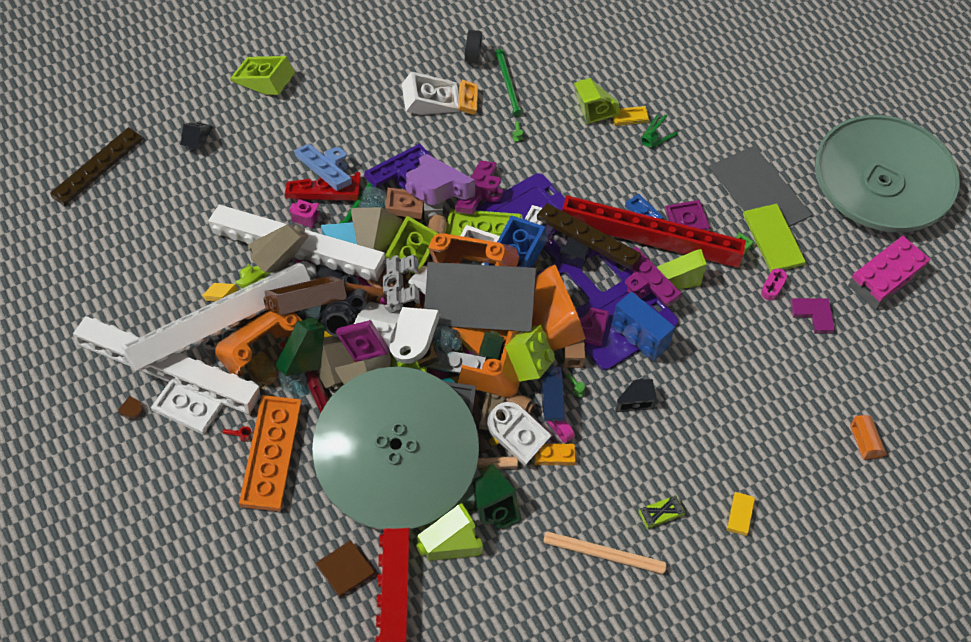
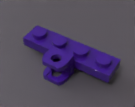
(396, 167)

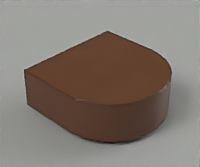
(131, 409)

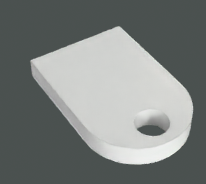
(414, 333)
(518, 431)

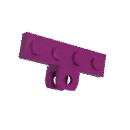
(483, 179)
(648, 278)

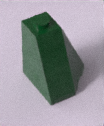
(303, 348)
(496, 499)

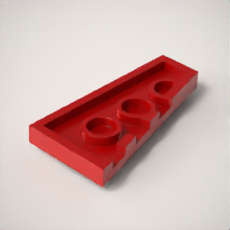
(322, 190)

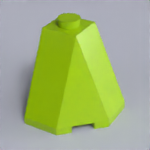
(595, 101)
(450, 537)

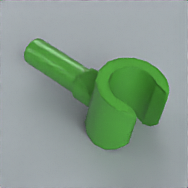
(517, 135)
(579, 388)

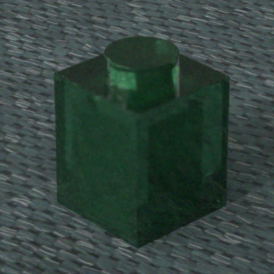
(491, 345)

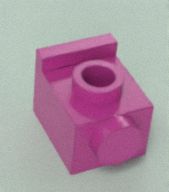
(304, 213)

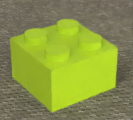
(530, 353)

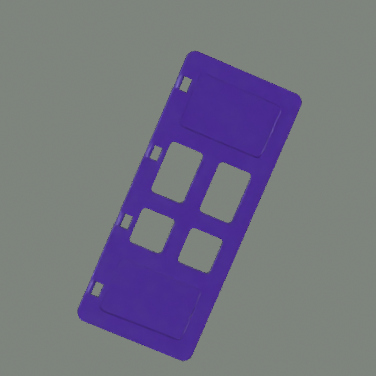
(614, 346)

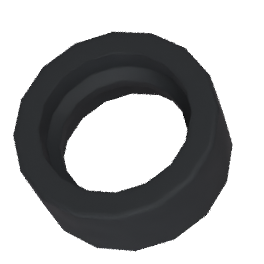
(473, 46)

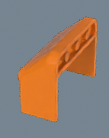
(495, 376)

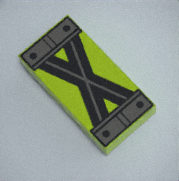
(661, 512)

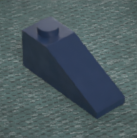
(552, 394)

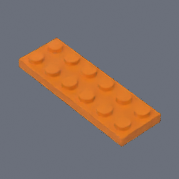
(270, 453)

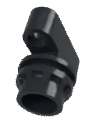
(343, 312)

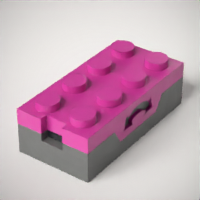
(889, 272)

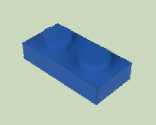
(640, 205)

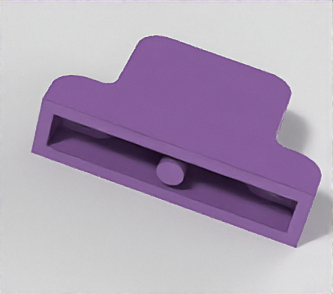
(437, 182)

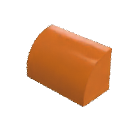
(867, 437)

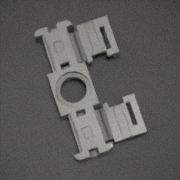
(398, 294)

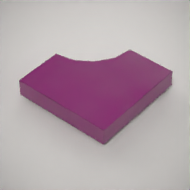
(594, 326)

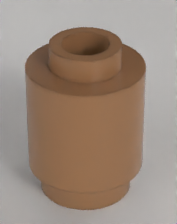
(438, 224)
(522, 401)

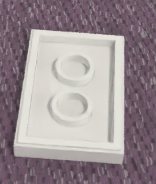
(187, 407)

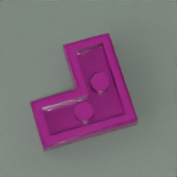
(817, 309)

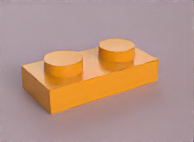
(468, 97)
(555, 454)

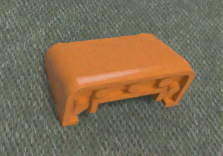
(453, 248)
(555, 310)
(235, 349)

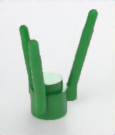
(650, 137)

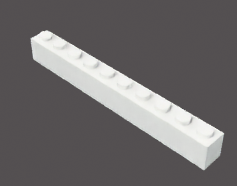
(316, 249)
(208, 320)
(200, 377)

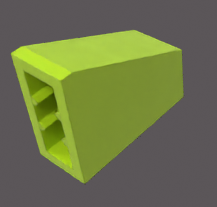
(686, 270)

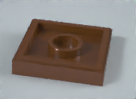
(344, 569)

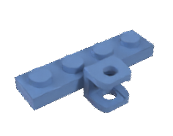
(326, 166)

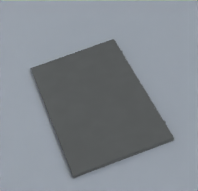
(757, 184)
(481, 295)

